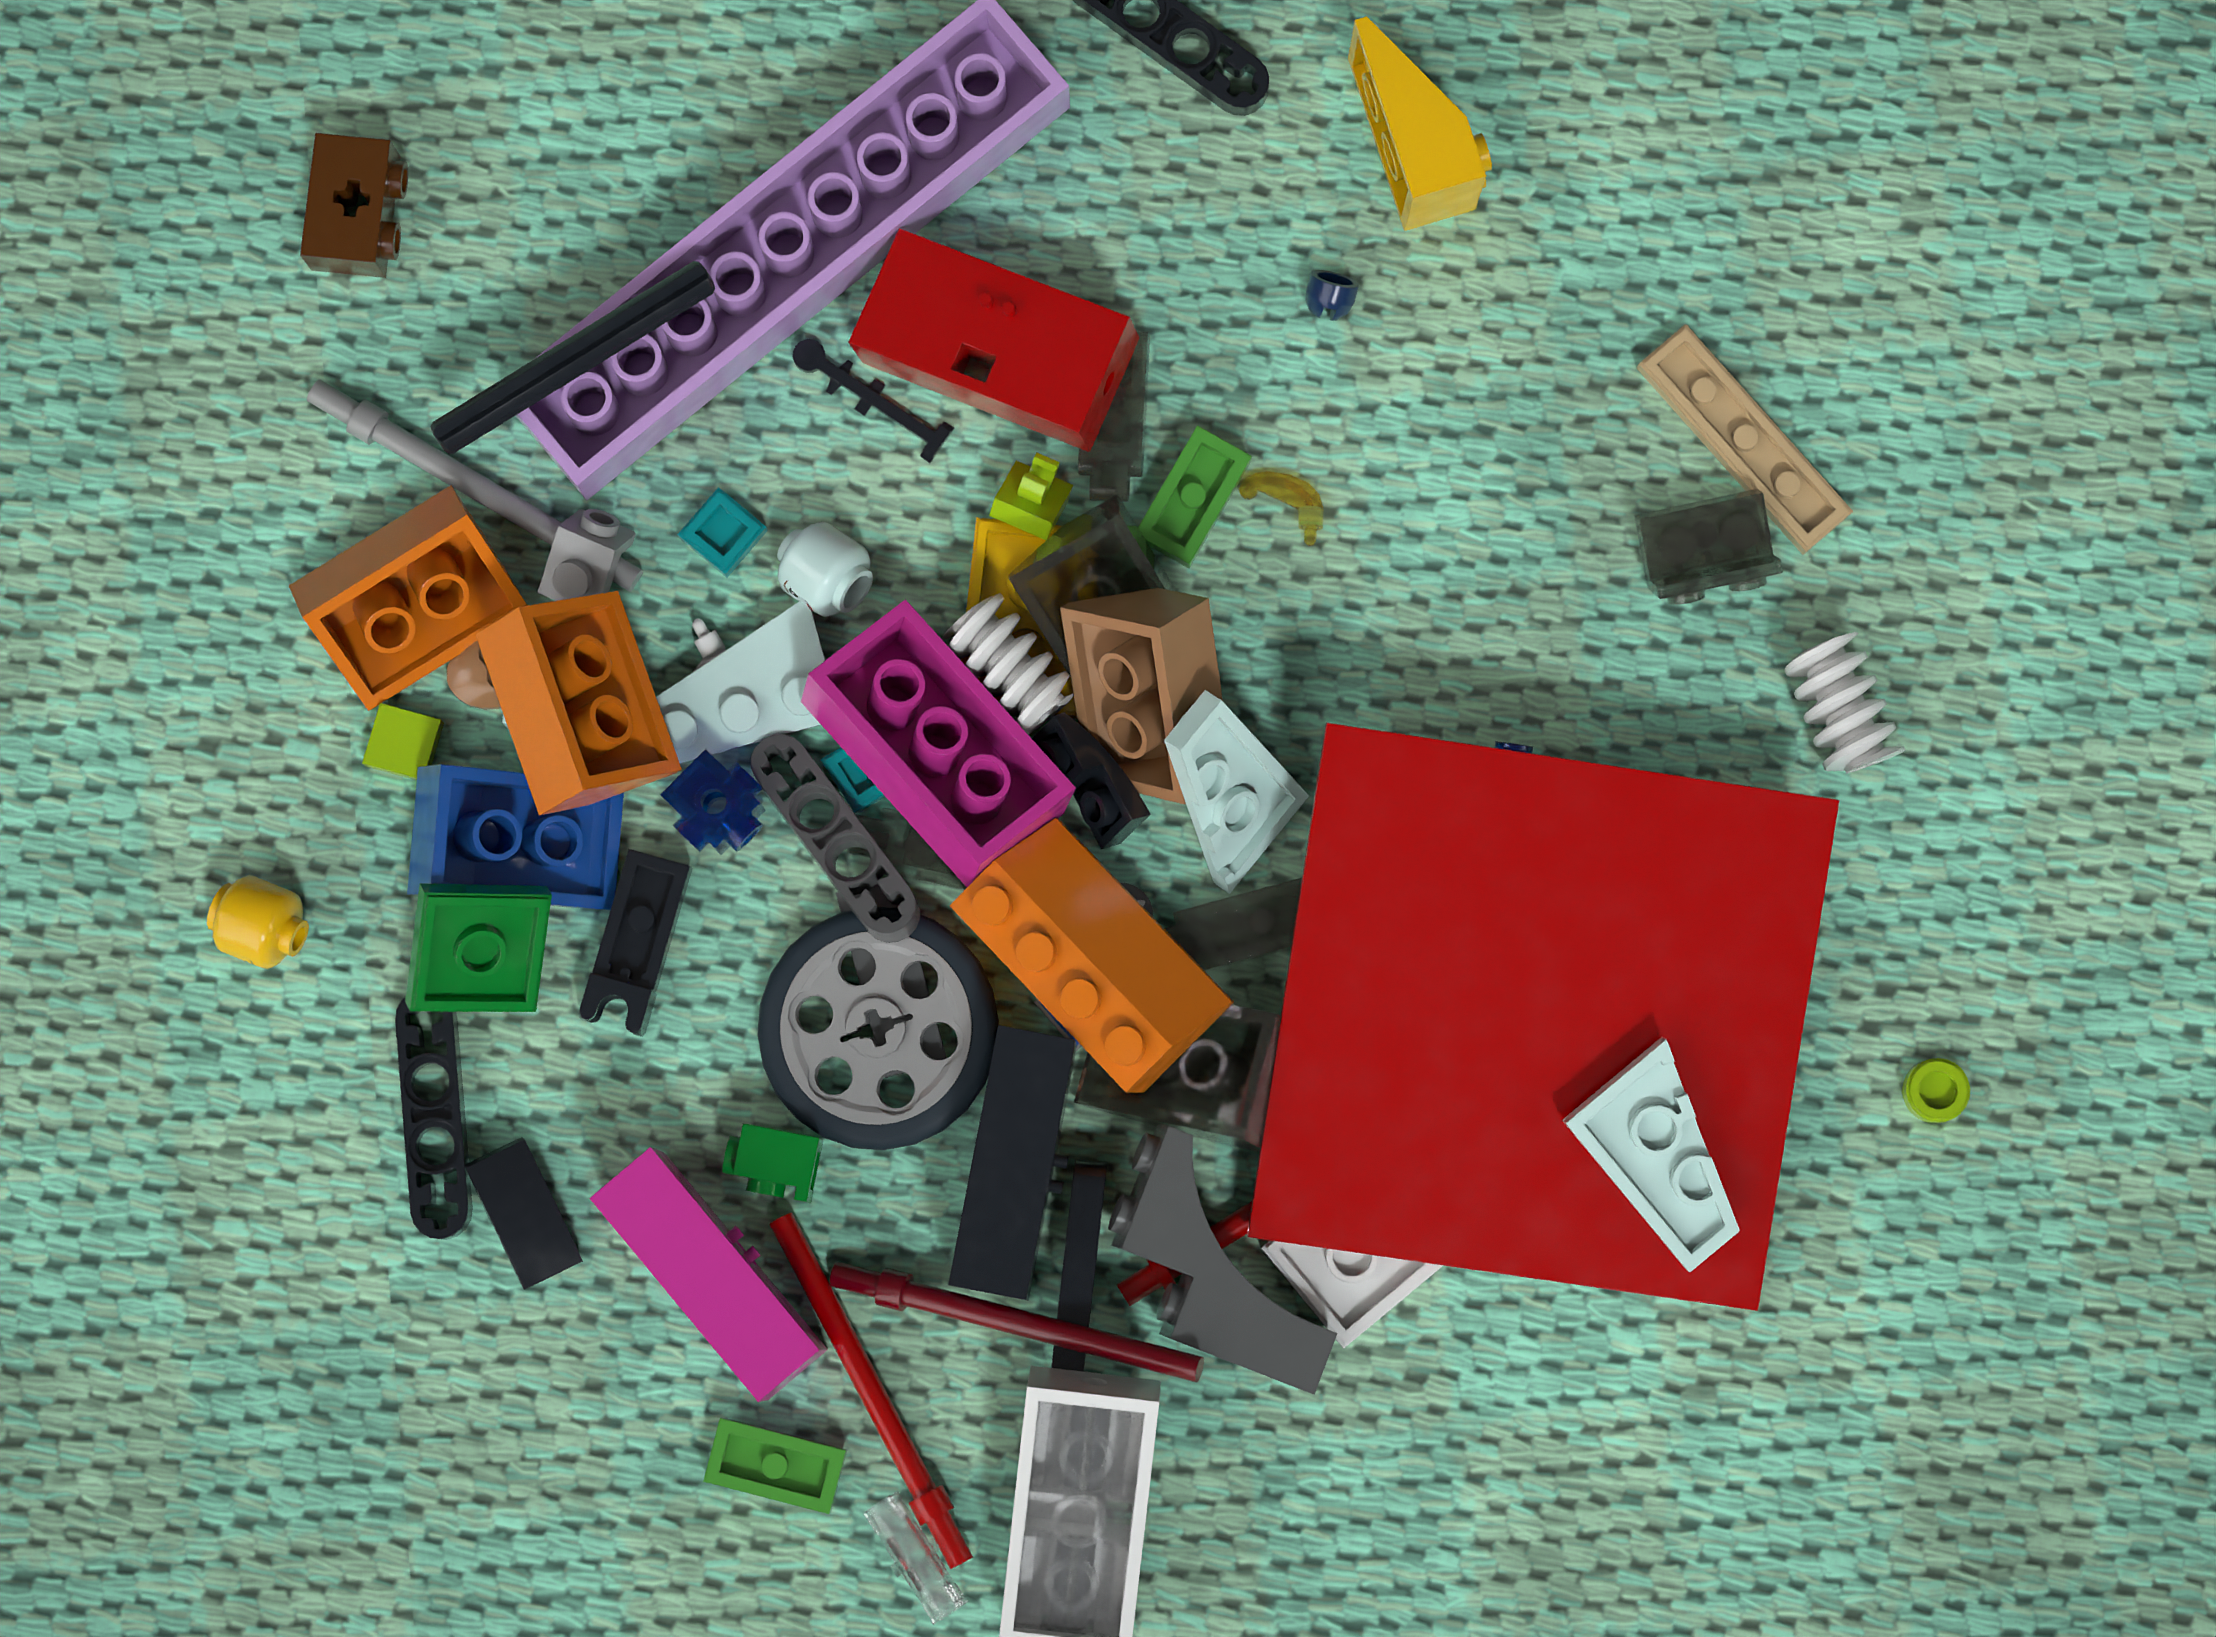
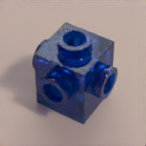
(699, 788)

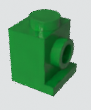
(774, 1160)

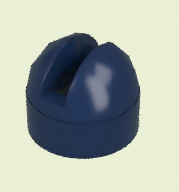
(1332, 292)

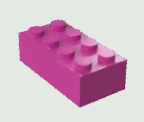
(936, 742)

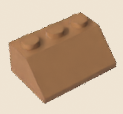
(1135, 674)

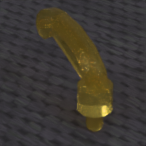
(1291, 492)

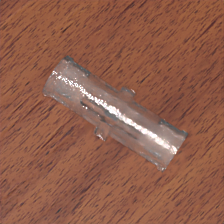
(915, 1557)

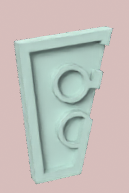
(746, 689)
(1230, 787)
(1653, 1151)

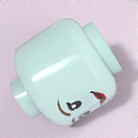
(824, 569)

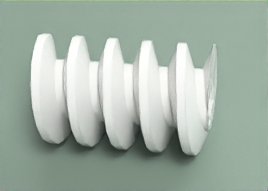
(1008, 664)
(1842, 706)

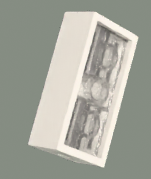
(1080, 1504)

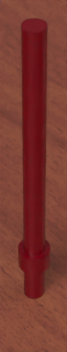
(899, 1290)

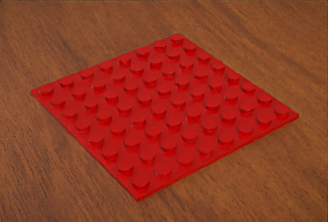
(1490, 955)

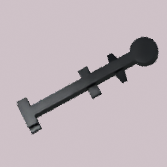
(811, 357)

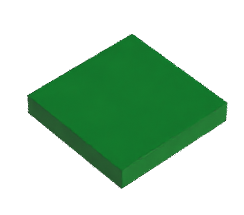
(478, 948)

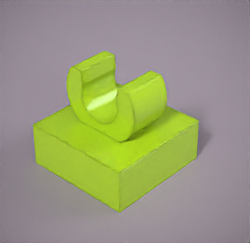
(1032, 497)

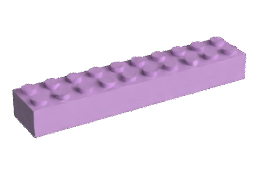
(806, 236)

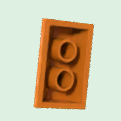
(406, 597)
(577, 700)

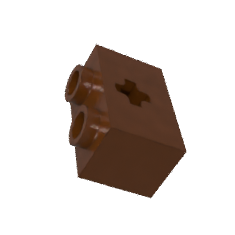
(339, 174)

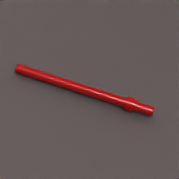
(930, 1502)

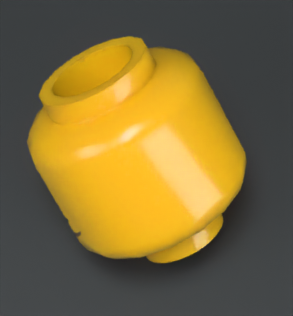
(257, 921)

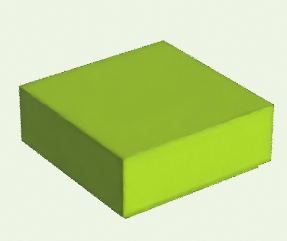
(402, 741)

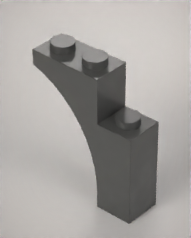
(1213, 1301)

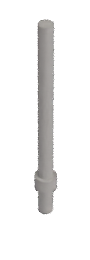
(372, 424)

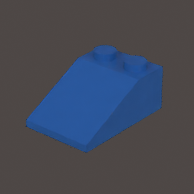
(488, 832)

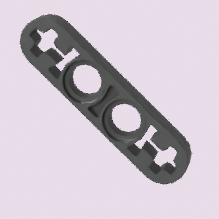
(838, 835)

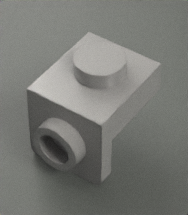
(584, 555)

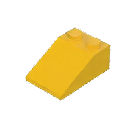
(1419, 132)

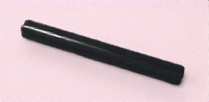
(573, 357)

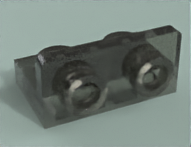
(1707, 547)

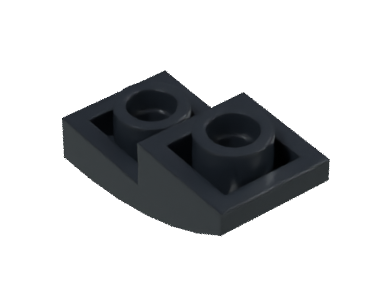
(1102, 788)
(523, 1213)

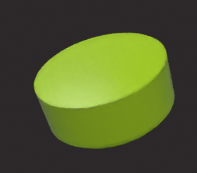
(1936, 1090)

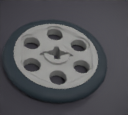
(941, 1086)

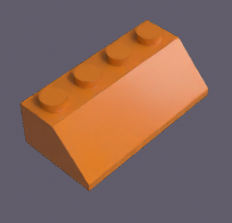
(1092, 955)

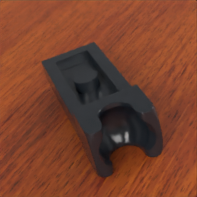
(636, 939)

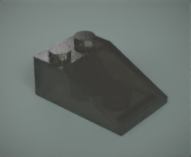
(1210, 1091)

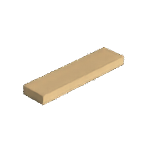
(1744, 438)

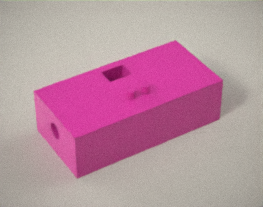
(709, 1273)

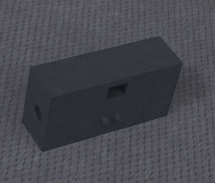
(1013, 1163)

